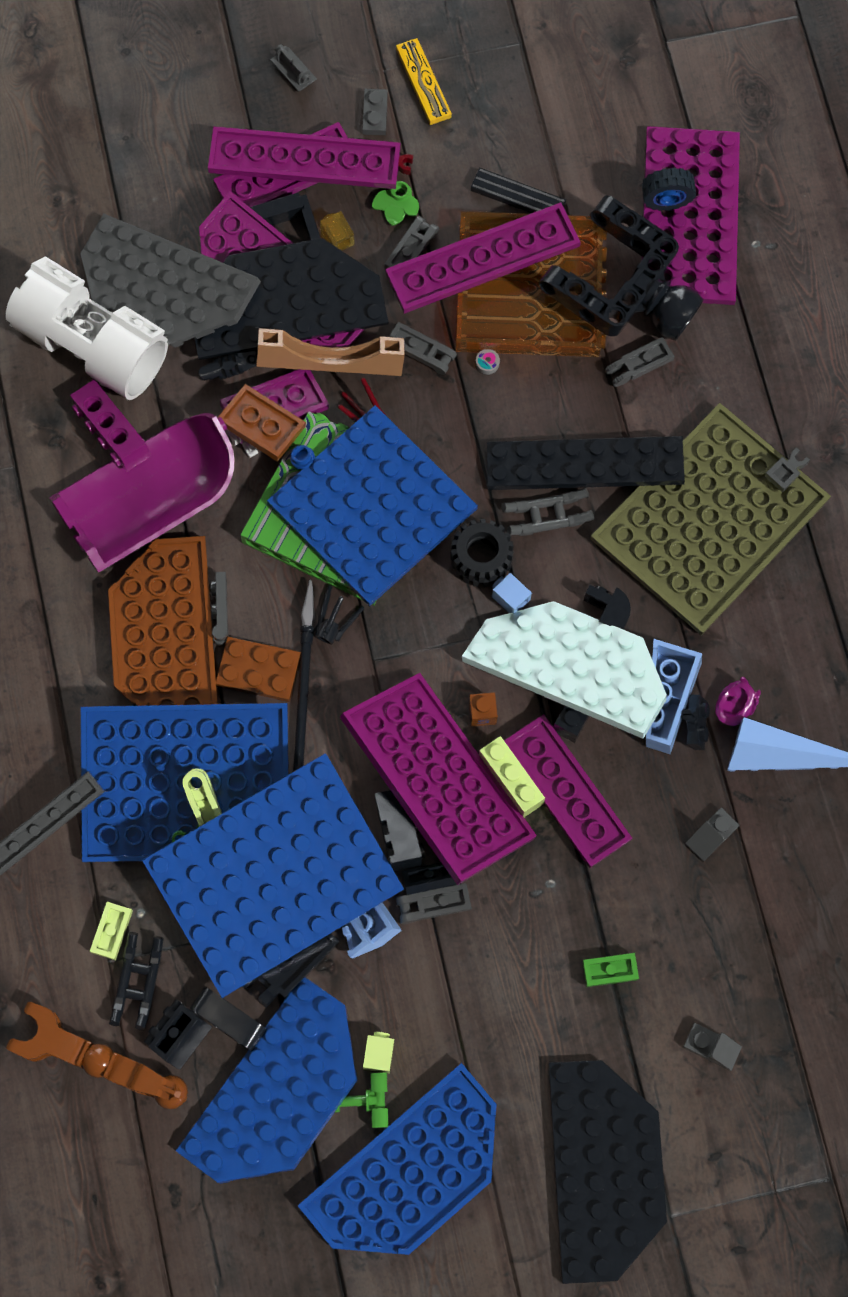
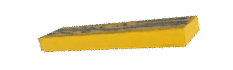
(423, 81)

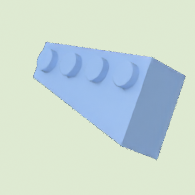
(678, 673)

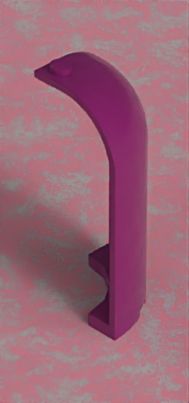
(125, 510)

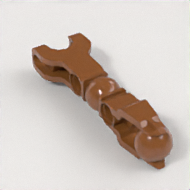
(96, 1059)

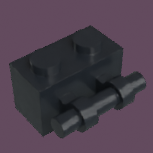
(177, 1034)

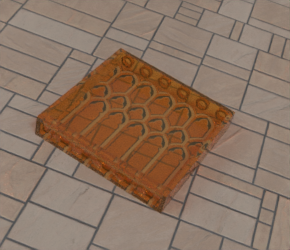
(513, 310)

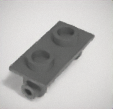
(292, 68)

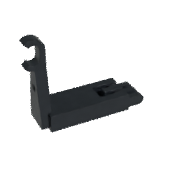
(289, 208)

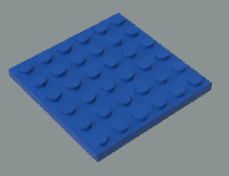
(372, 505)

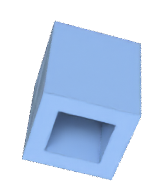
(511, 593)

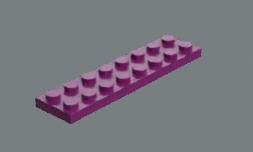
(304, 157)
(482, 257)

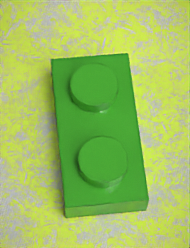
(610, 970)

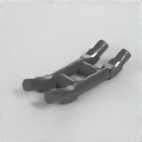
(557, 502)

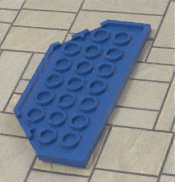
(278, 1092)
(411, 1172)

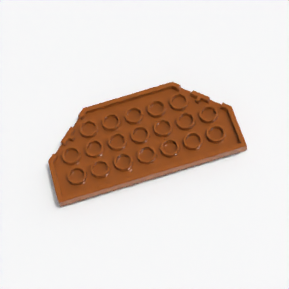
(164, 626)

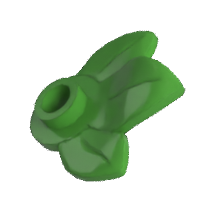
(396, 206)

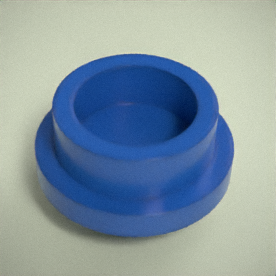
(302, 457)

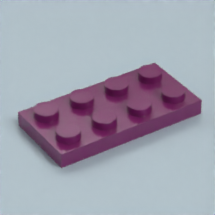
(293, 391)

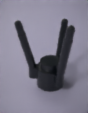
(328, 630)

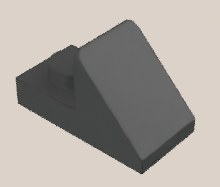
(712, 834)
(712, 1046)

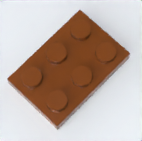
(262, 422)
(258, 669)

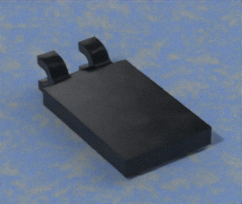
(291, 972)

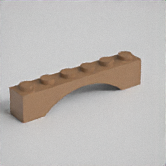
(377, 357)

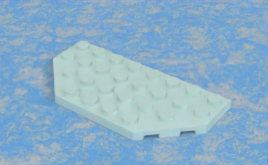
(573, 663)

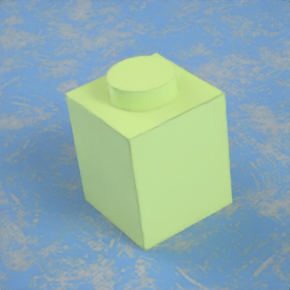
(378, 1052)

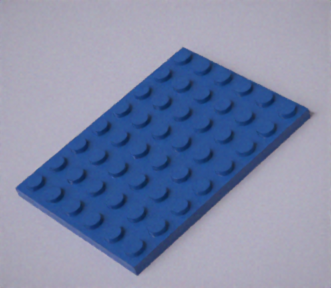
(146, 753)
(273, 875)

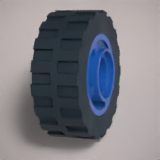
(668, 189)

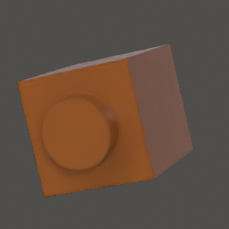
(483, 709)

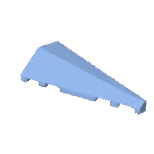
(771, 748)
(370, 930)

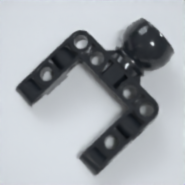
(645, 291)

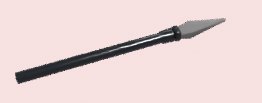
(306, 641)

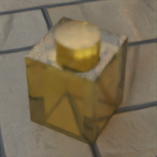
(337, 231)

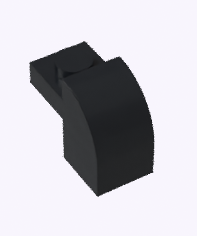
(615, 606)

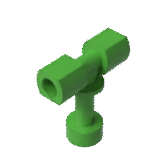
(373, 1100)

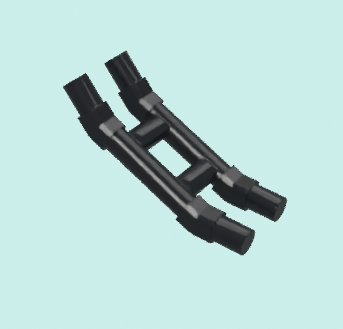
(130, 966)

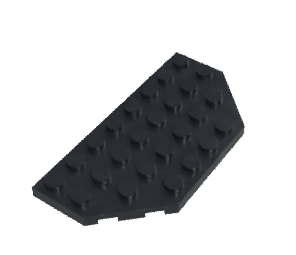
(303, 290)
(604, 1171)

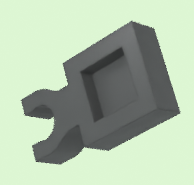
(785, 471)

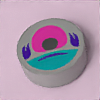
(487, 361)

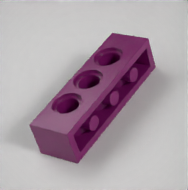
(93, 398)

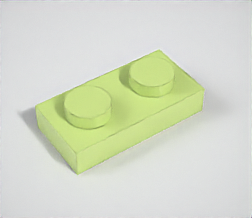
(111, 931)

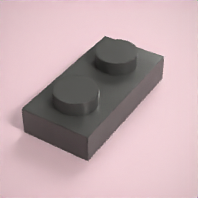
(375, 111)

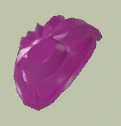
(736, 702)

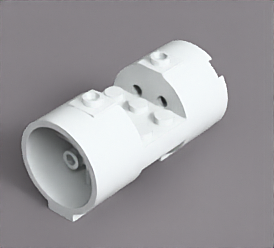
(117, 347)

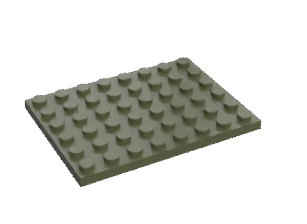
(715, 532)

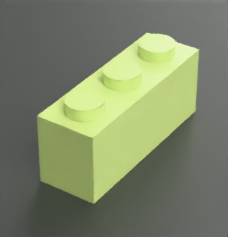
(512, 776)

